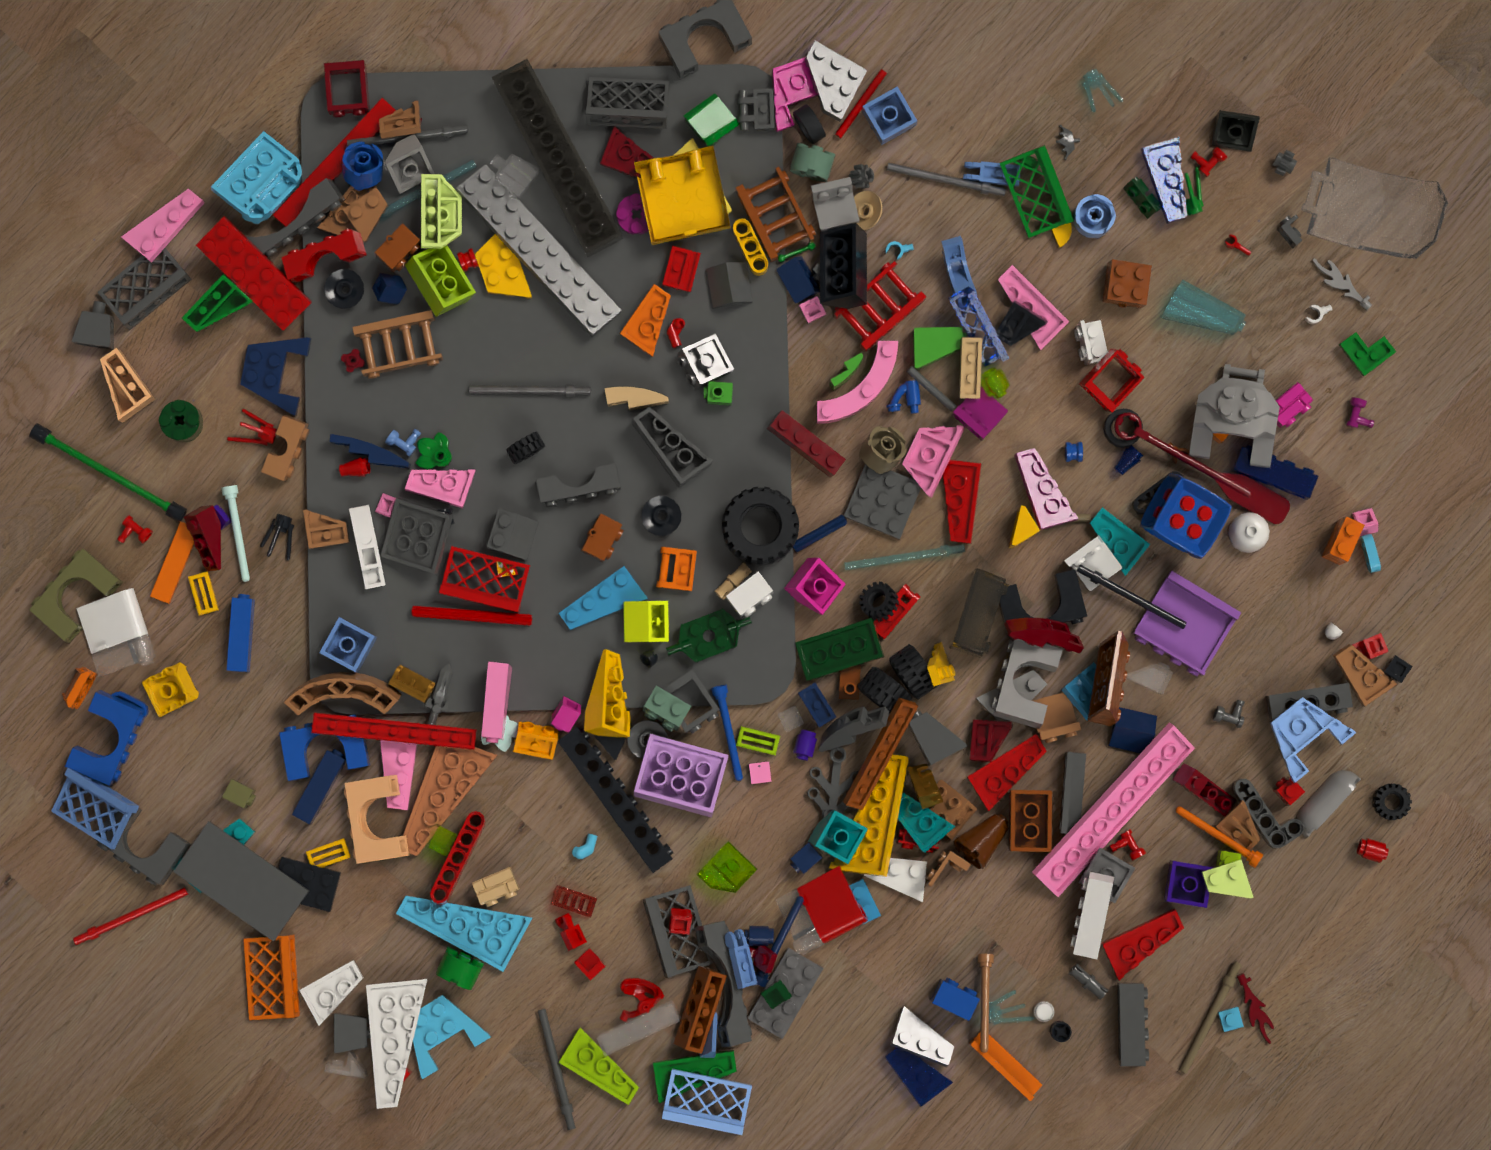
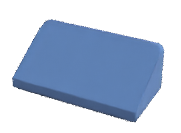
(710, 1046)

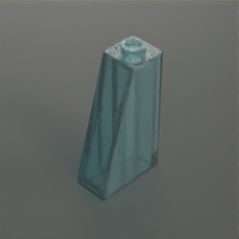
(1200, 309)

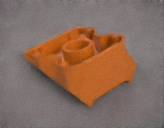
(79, 687)

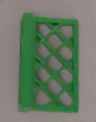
(1054, 189)

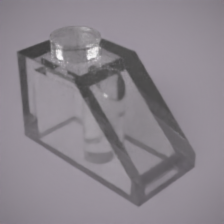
(1152, 677)

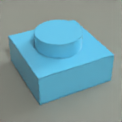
(1230, 1019)

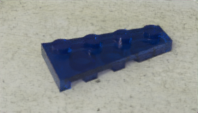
(1166, 174)

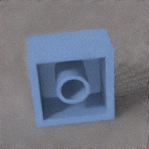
(889, 115)
(348, 645)

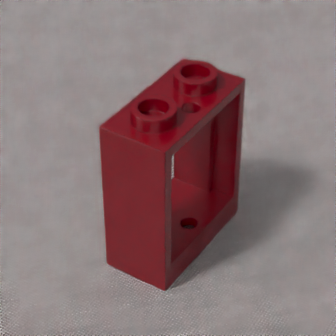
(347, 68)

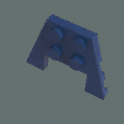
(265, 370)

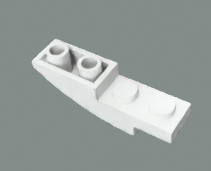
(367, 546)

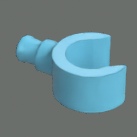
(903, 248)

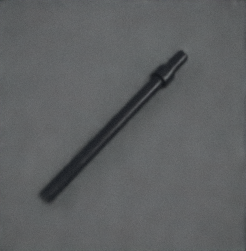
(1096, 577)

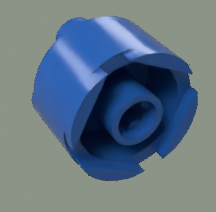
(362, 165)

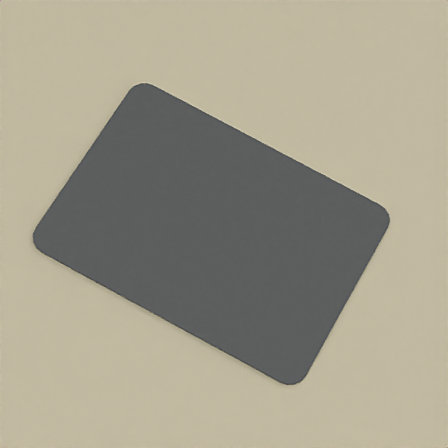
(540, 344)

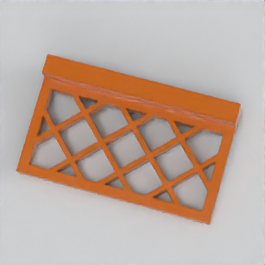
(288, 974)

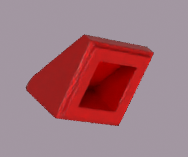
(680, 921)

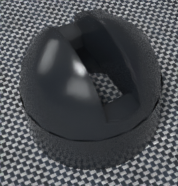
(648, 658)

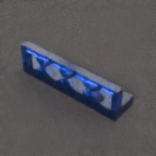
(983, 320)

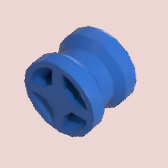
(1073, 451)

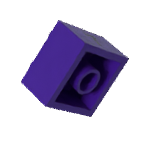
(1186, 884)

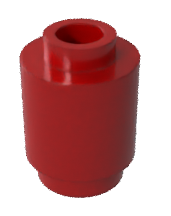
(1372, 850)

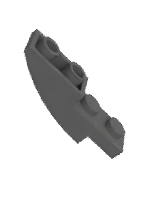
(848, 726)

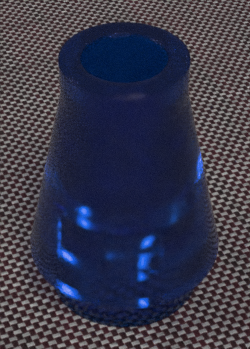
(1128, 460)

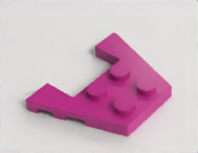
(790, 85)

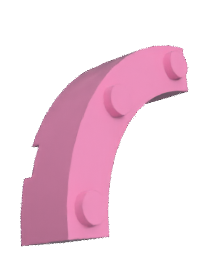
(865, 392)

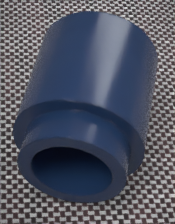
(760, 936)

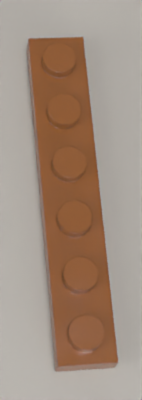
(880, 753)

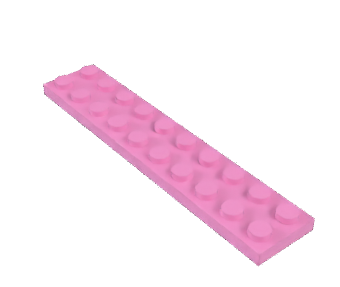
(1113, 809)

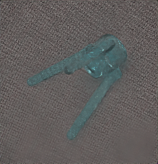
(1094, 80)
(996, 1012)

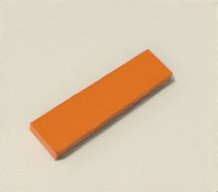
(173, 565)

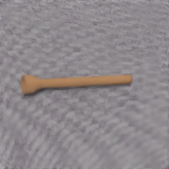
(985, 963)

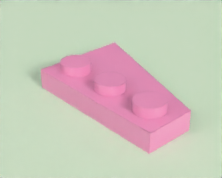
(444, 486)

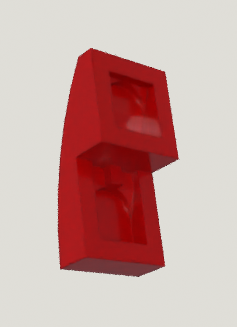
(1372, 646)

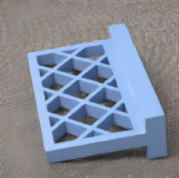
(702, 1119)

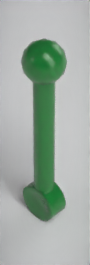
(781, 258)

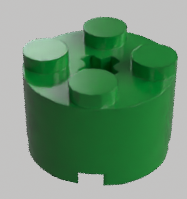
(459, 968)

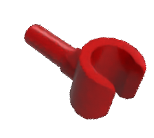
(1237, 245)

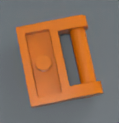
(683, 569)

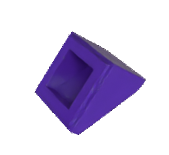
(223, 517)

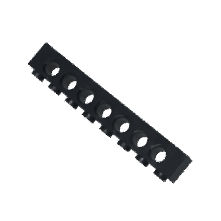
(569, 744)

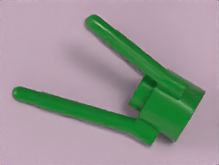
(1194, 204)

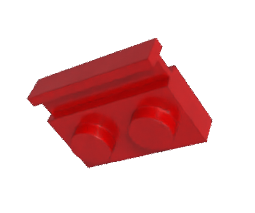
(681, 269)

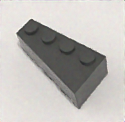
(671, 448)

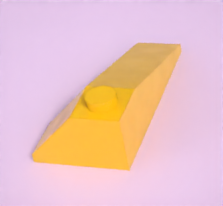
(606, 704)

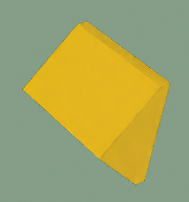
(1023, 527)

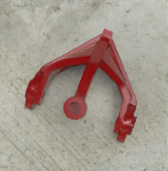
(637, 988)

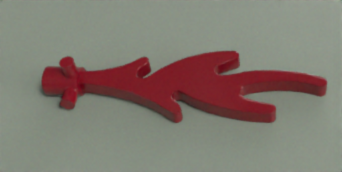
(1254, 1011)

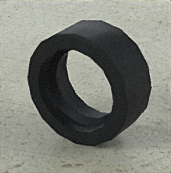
(809, 124)
(1108, 432)

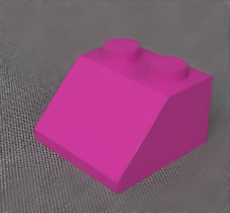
(815, 585)

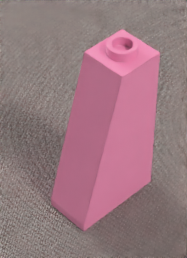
(496, 701)

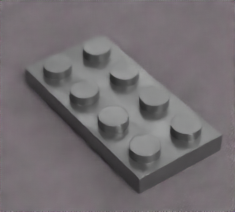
(799, 978)

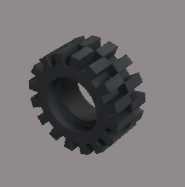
(525, 447)
(873, 593)
(1379, 801)

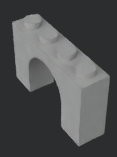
(1009, 703)

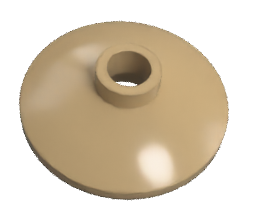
(865, 202)

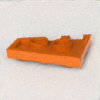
(646, 321)

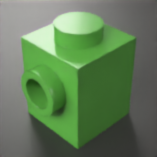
(718, 393)

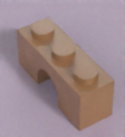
(294, 433)

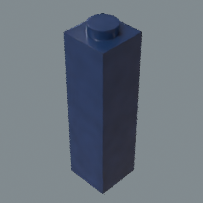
(319, 786)

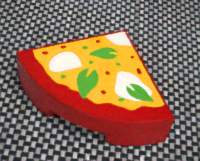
(500, 568)

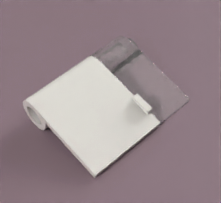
(116, 632)

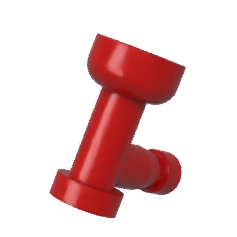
(1206, 166)
(130, 525)
(1127, 839)

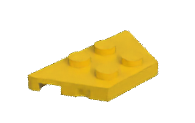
(501, 269)

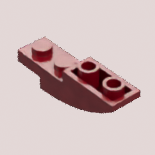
(1041, 630)

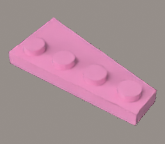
(162, 226)

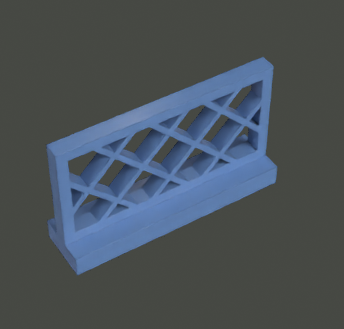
(99, 791)

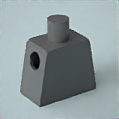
(95, 328)
(350, 1032)

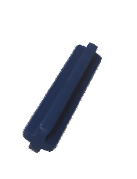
(819, 533)

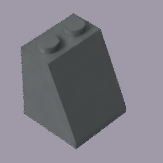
(934, 738)

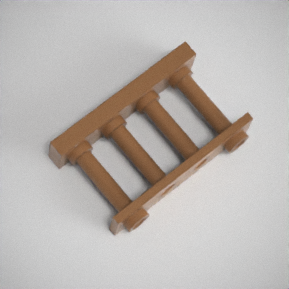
(403, 324)

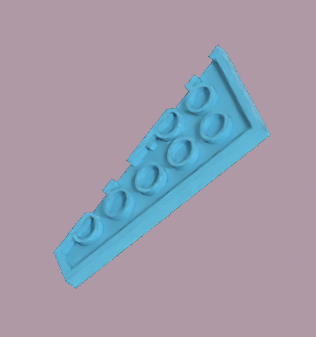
(478, 931)

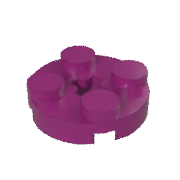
(625, 214)

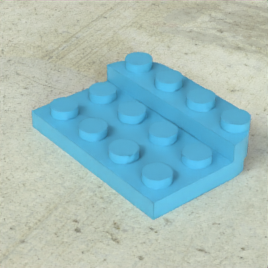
(260, 179)

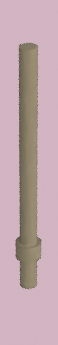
(1228, 982)

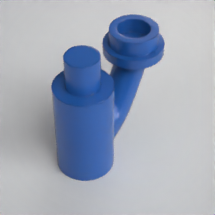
(913, 399)

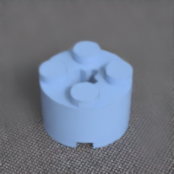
(1105, 216)

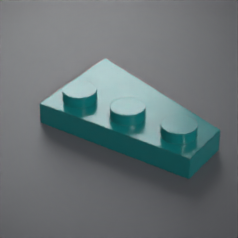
(922, 824)

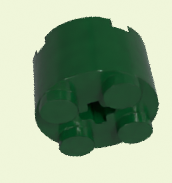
(191, 416)

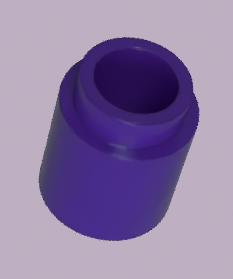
(805, 745)

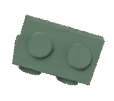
(666, 709)

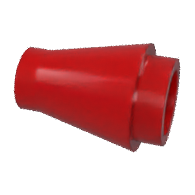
(356, 467)

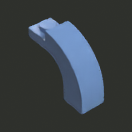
(957, 267)

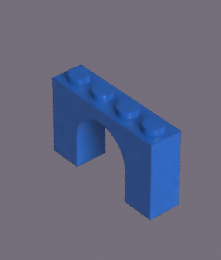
(126, 719)
(295, 746)

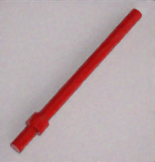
(94, 932)

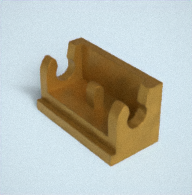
(412, 683)
(925, 786)

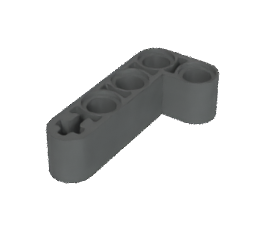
(1261, 811)

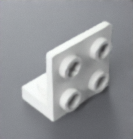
(1091, 340)
(1096, 557)

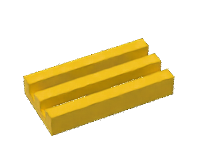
(211, 592)
(344, 848)

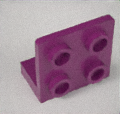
(980, 414)

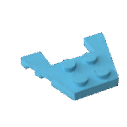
(436, 1024)

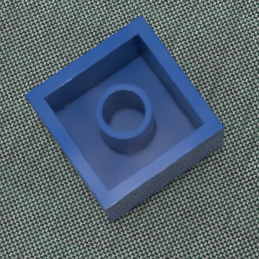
(954, 999)

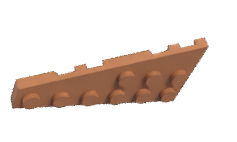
(445, 785)

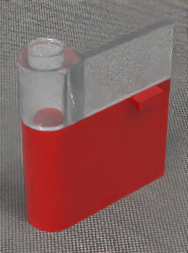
(826, 911)

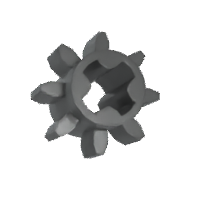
(1284, 162)
(861, 176)

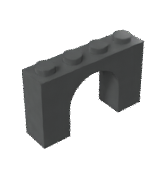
(721, 15)
(156, 867)

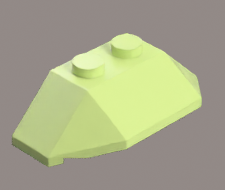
(439, 212)

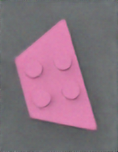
(931, 454)

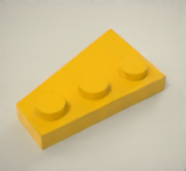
(939, 667)

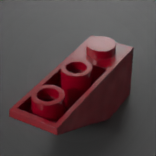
(206, 533)
(1204, 789)

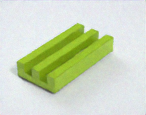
(774, 745)

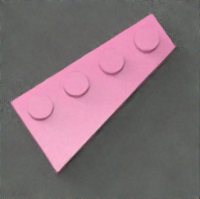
(1022, 291)
(399, 760)

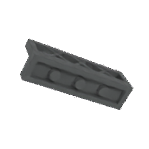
(1072, 790)

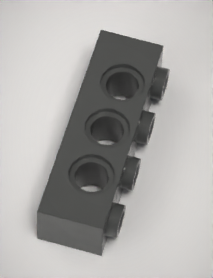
(1340, 693)

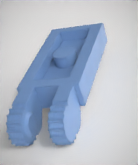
(991, 172)
(740, 959)

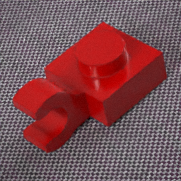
(572, 934)

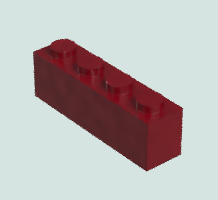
(806, 443)

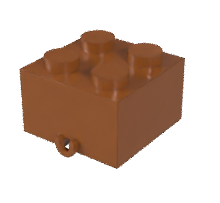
(398, 248)
(1126, 283)
(604, 533)

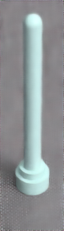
(230, 494)

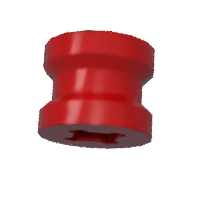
(467, 260)

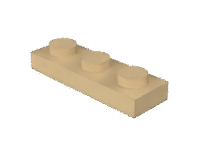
(970, 367)

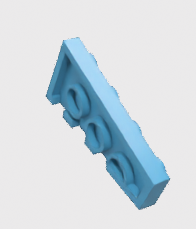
(603, 599)

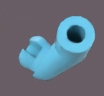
(586, 849)

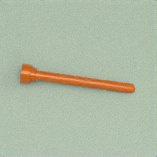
(1252, 856)

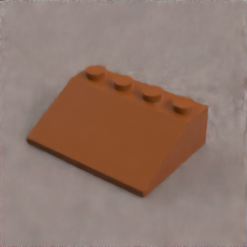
(1108, 680)

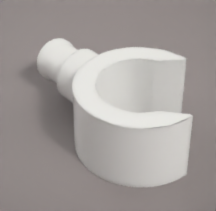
(1321, 311)

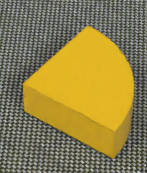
(1062, 234)

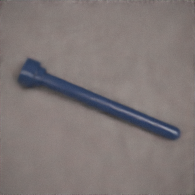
(762, 977)

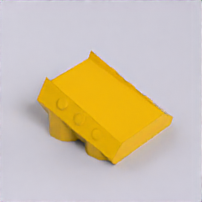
(170, 689)

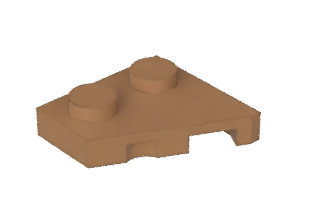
(401, 122)

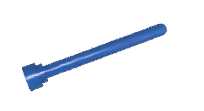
(720, 693)

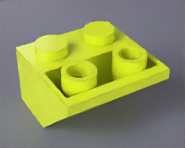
(646, 621)

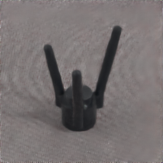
(280, 524)

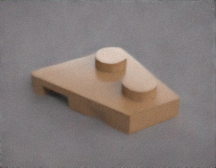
(366, 212)
(324, 531)
(1239, 826)

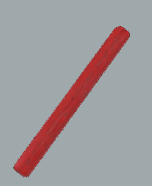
(471, 615)

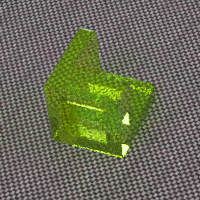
(443, 841)

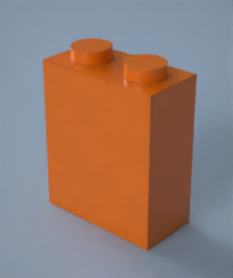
(1343, 540)

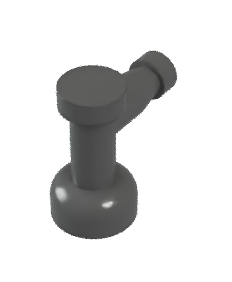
(1233, 718)

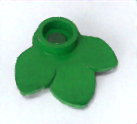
(431, 450)

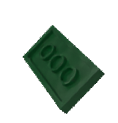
(839, 649)

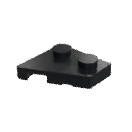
(1019, 324)

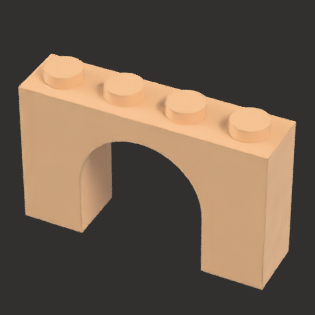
(359, 798)

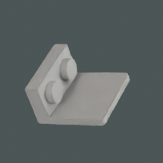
(834, 204)

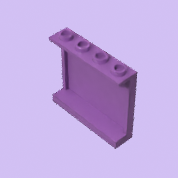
(1205, 630)

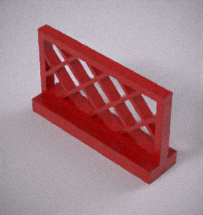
(476, 595)

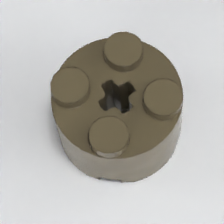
(883, 449)

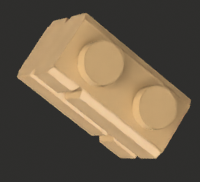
(495, 886)

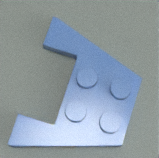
(1299, 727)

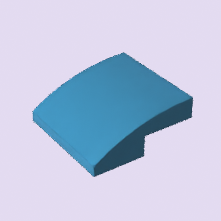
(1080, 690)

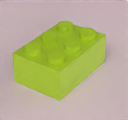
(440, 279)

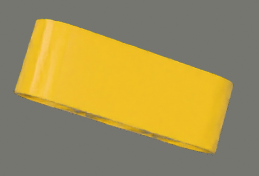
(750, 237)

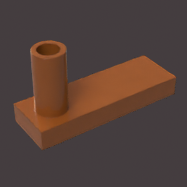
(848, 683)

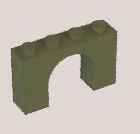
(49, 605)

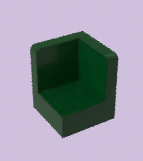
(776, 994)

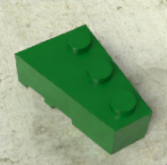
(216, 304)

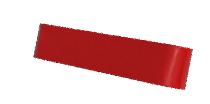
(457, 868)

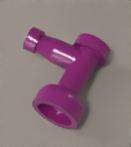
(1355, 419)

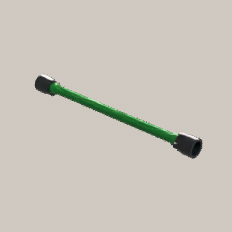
(44, 435)

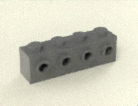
(1131, 1024)

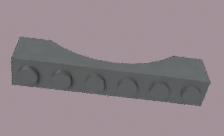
(320, 201)
(733, 1025)

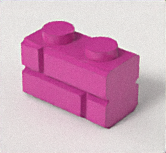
(1291, 403)

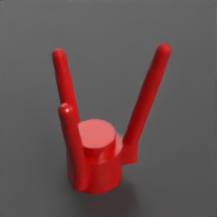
(266, 433)

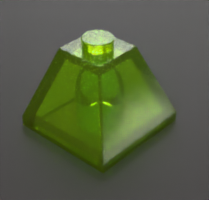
(727, 870)

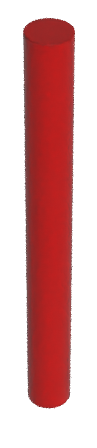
(862, 101)

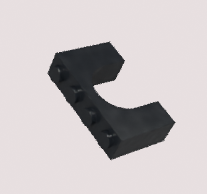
(1070, 606)

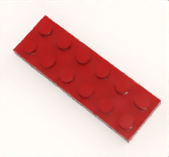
(253, 273)

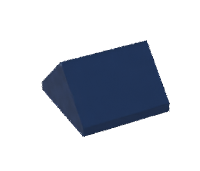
(1133, 731)

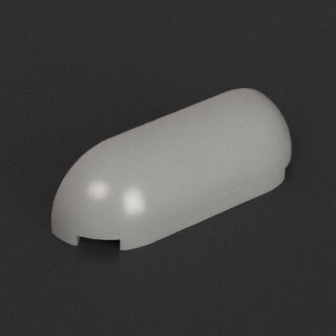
(1326, 800)

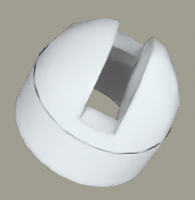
(1332, 631)

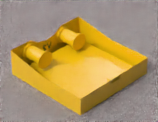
(682, 195)

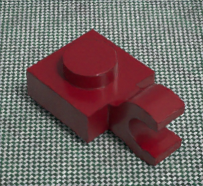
(763, 958)

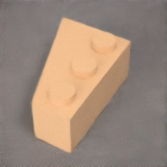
(125, 385)

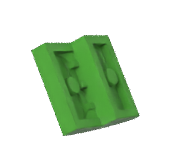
(850, 368)

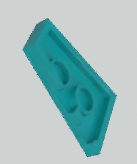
(1120, 539)

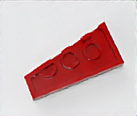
(961, 491)
(1004, 772)
(1134, 945)

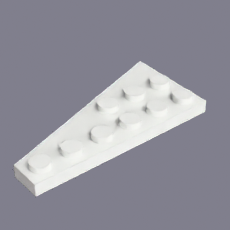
(392, 1023)

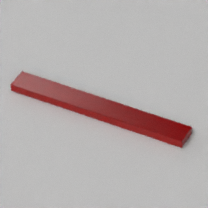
(332, 164)
(394, 731)

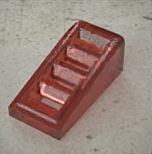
(557, 894)

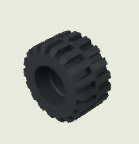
(912, 671)
(882, 689)

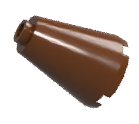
(982, 840)

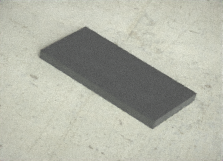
(241, 881)

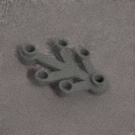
(834, 789)

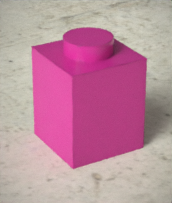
(565, 714)

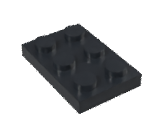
(319, 880)

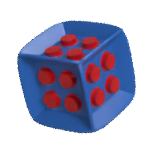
(1185, 515)

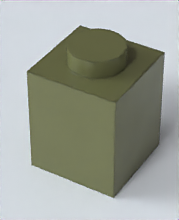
(239, 794)

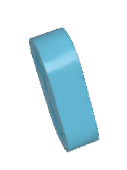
(1370, 553)

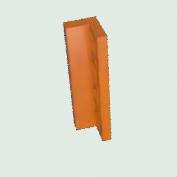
(1008, 1067)

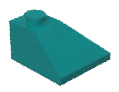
(838, 836)

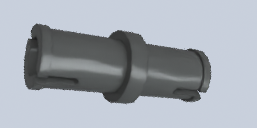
(1088, 981)

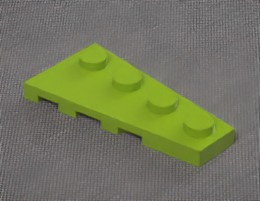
(588, 1061)

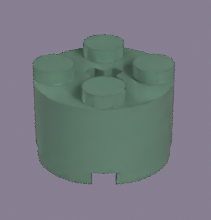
(812, 162)

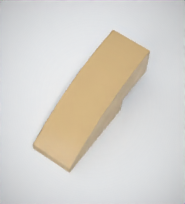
(635, 397)

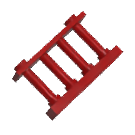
(898, 312)

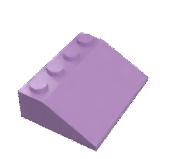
(680, 775)

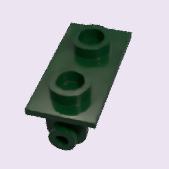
(1136, 191)

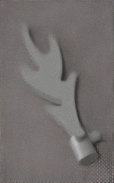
(1338, 283)

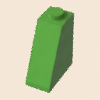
(934, 344)

